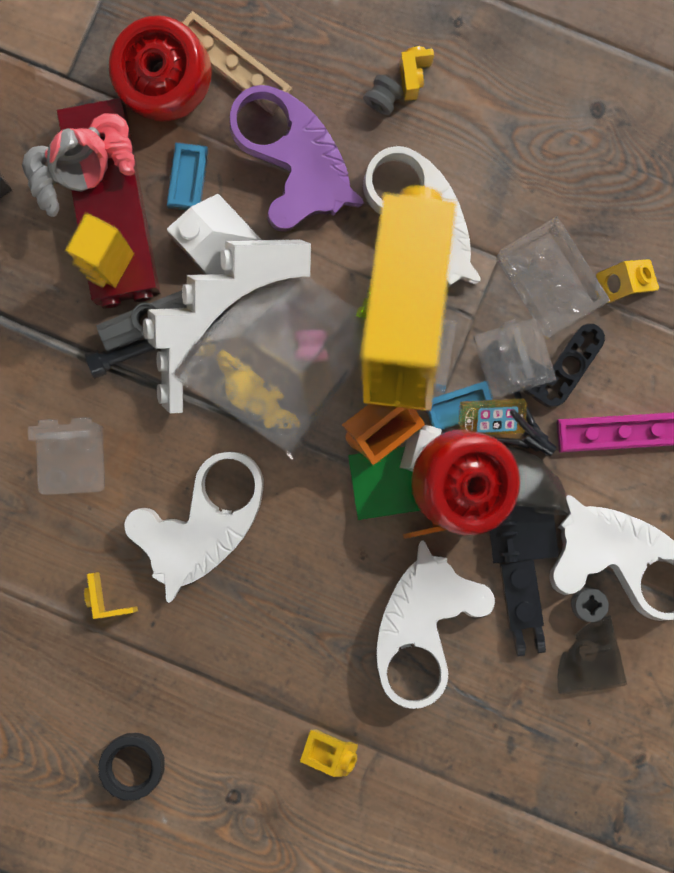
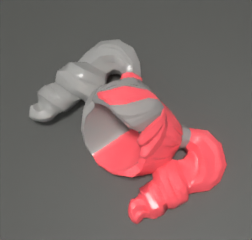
(78, 159)

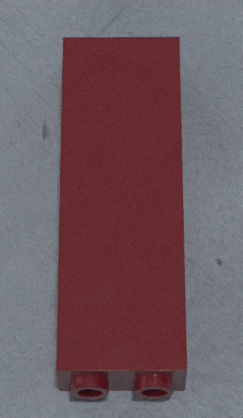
(119, 204)

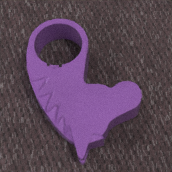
(316, 168)

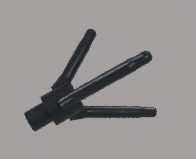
(533, 435)

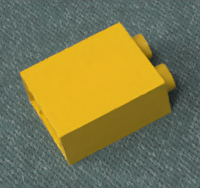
(407, 299)

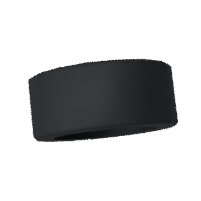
(107, 776)

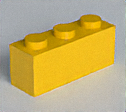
(99, 252)

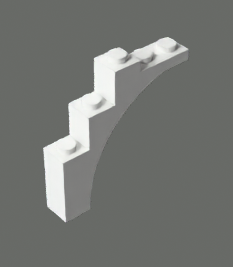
(207, 296)

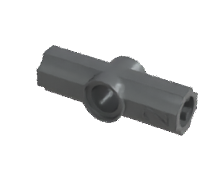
(126, 328)

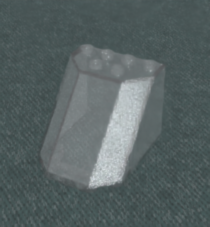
(278, 359)

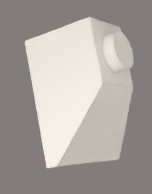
(204, 230)

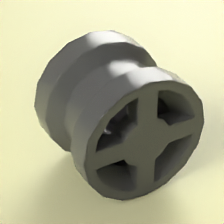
(383, 94)
(583, 604)

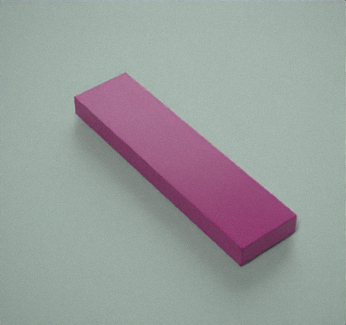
(615, 432)

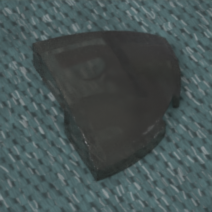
(538, 484)
(592, 660)

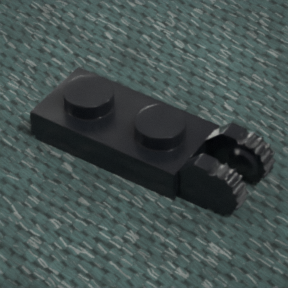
(523, 603)

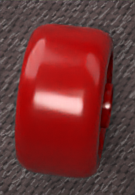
(179, 83)
(443, 476)

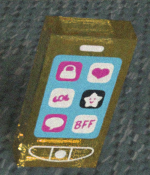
(491, 416)

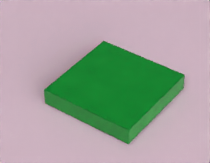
(381, 487)

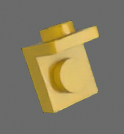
(411, 70)
(329, 754)

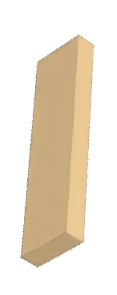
(235, 63)

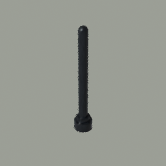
(102, 362)

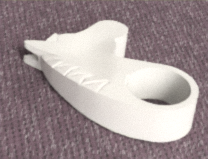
(429, 177)
(613, 539)
(191, 549)
(420, 599)

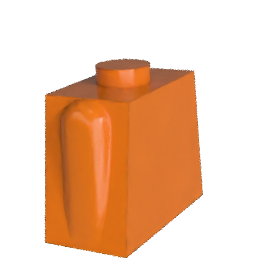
(381, 429)

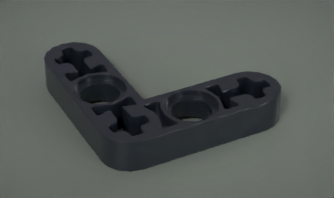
(540, 394)

